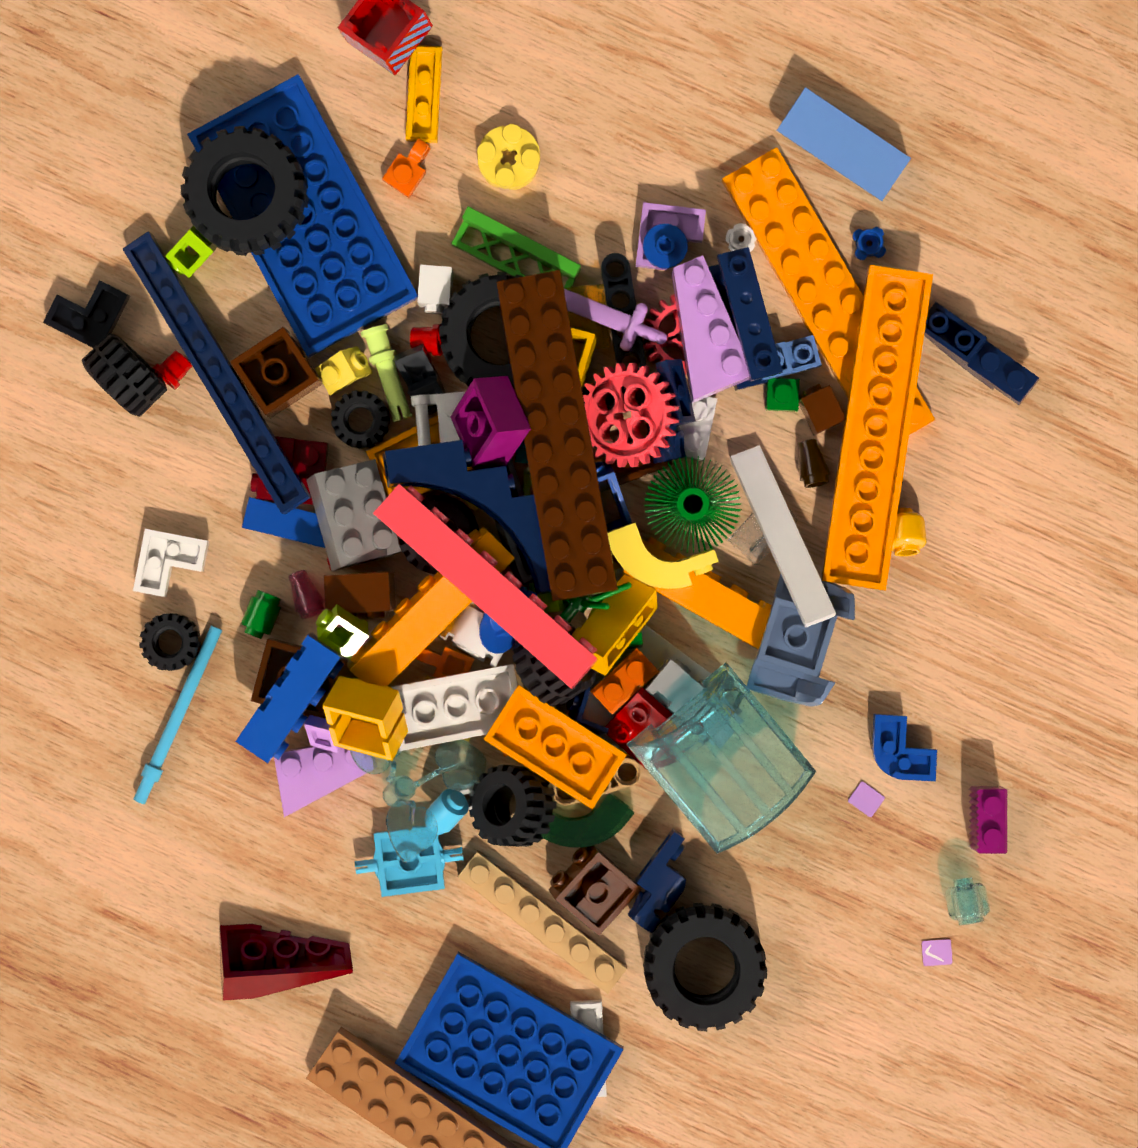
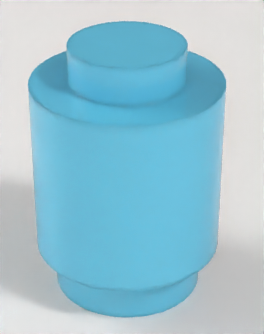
(449, 810)

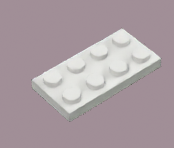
(454, 705)

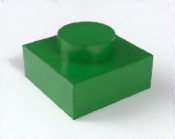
(782, 395)

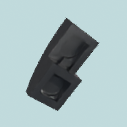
(419, 373)

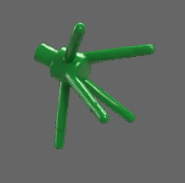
(584, 602)

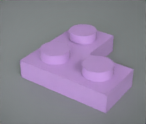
(687, 219)

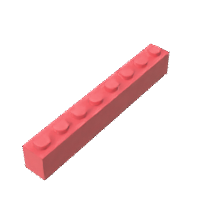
(485, 586)

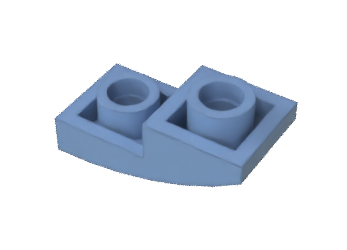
(797, 356)

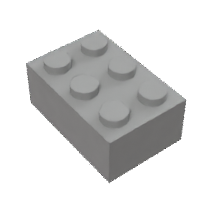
(345, 509)

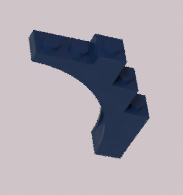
(445, 469)

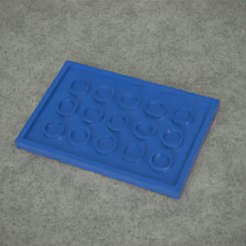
(509, 1055)

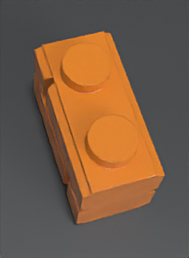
(624, 680)

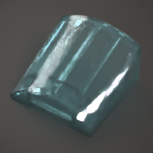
(724, 761)

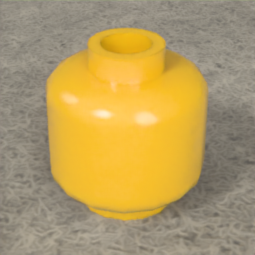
(909, 533)

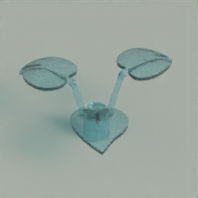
(413, 827)

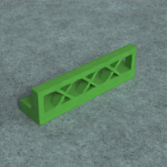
(515, 241)

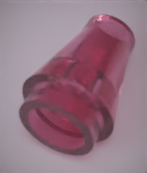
(305, 595)

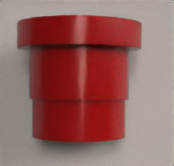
(428, 337)
(173, 369)

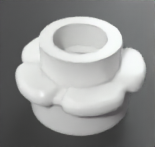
(744, 231)

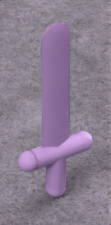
(615, 319)

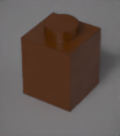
(821, 408)

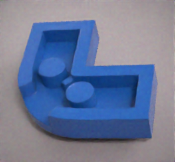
(892, 754)

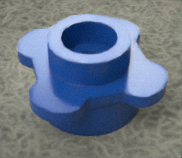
(875, 236)

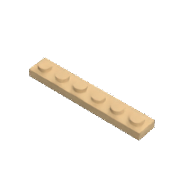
(542, 922)

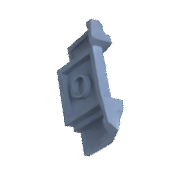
(794, 655)

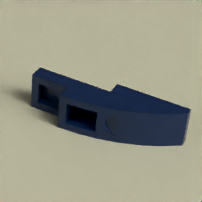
(977, 355)

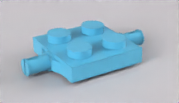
(418, 875)

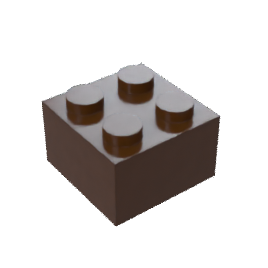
(276, 372)
(361, 593)

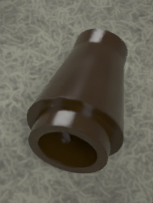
(813, 467)

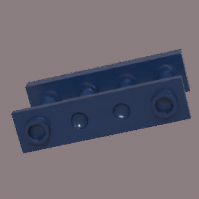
(744, 303)

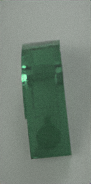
(591, 828)

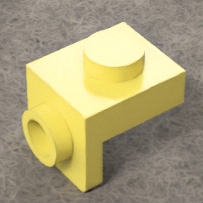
(343, 369)

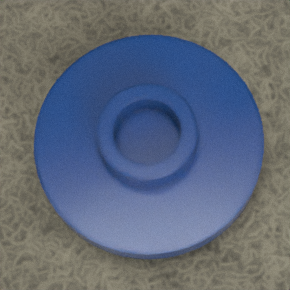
(665, 246)

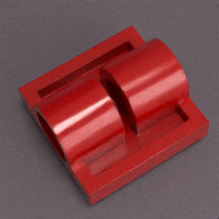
(634, 717)

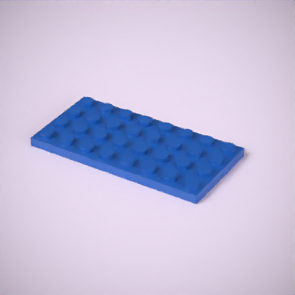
(339, 263)

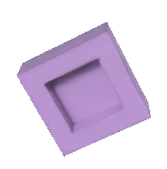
(319, 734)

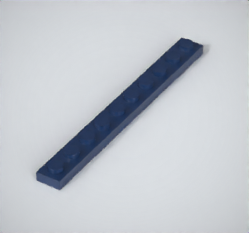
(217, 373)

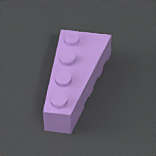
(707, 334)

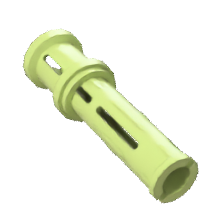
(383, 357)

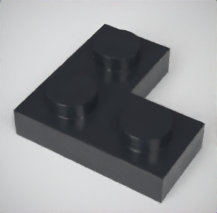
(89, 323)

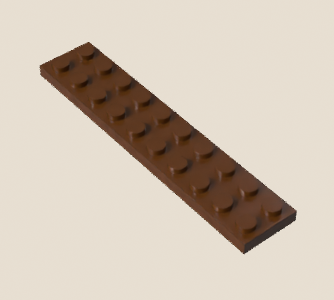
(559, 437)

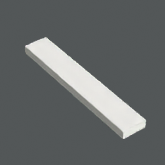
(782, 536)

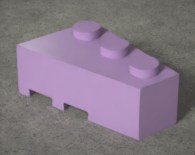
(312, 773)

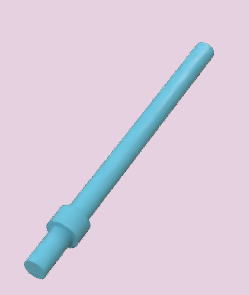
(152, 771)

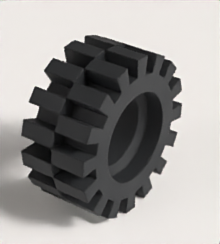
(341, 414)
(151, 648)

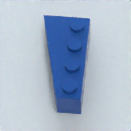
(289, 699)

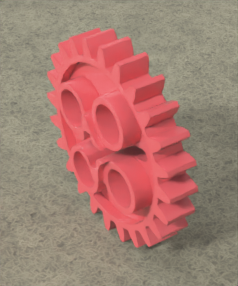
(655, 411)

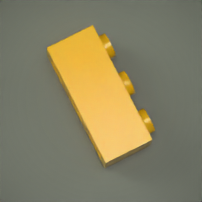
(617, 627)

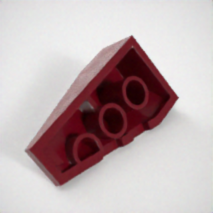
(270, 962)

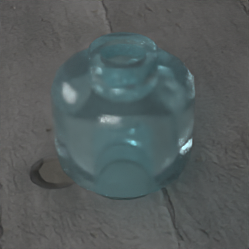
(967, 901)

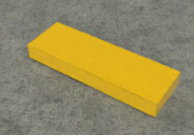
(424, 94)

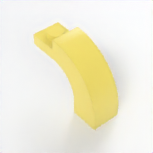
(643, 566)

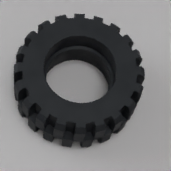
(215, 161)
(457, 327)
(715, 1008)

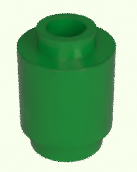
(261, 614)

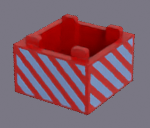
(386, 30)

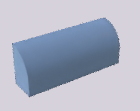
(843, 144)

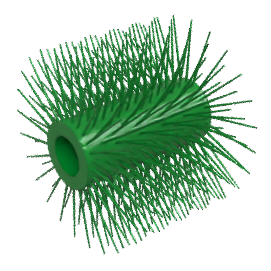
(707, 501)

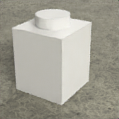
(435, 288)

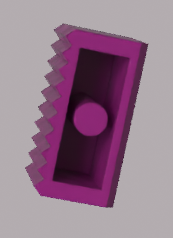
(988, 819)

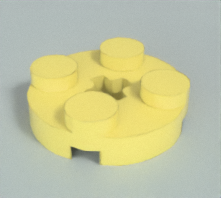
(506, 175)

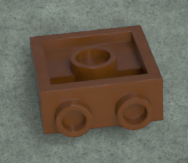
(593, 888)

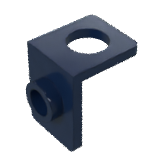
(576, 709)

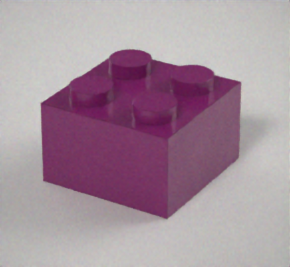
(490, 421)

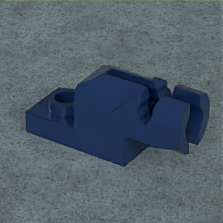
(673, 372)
(661, 883)

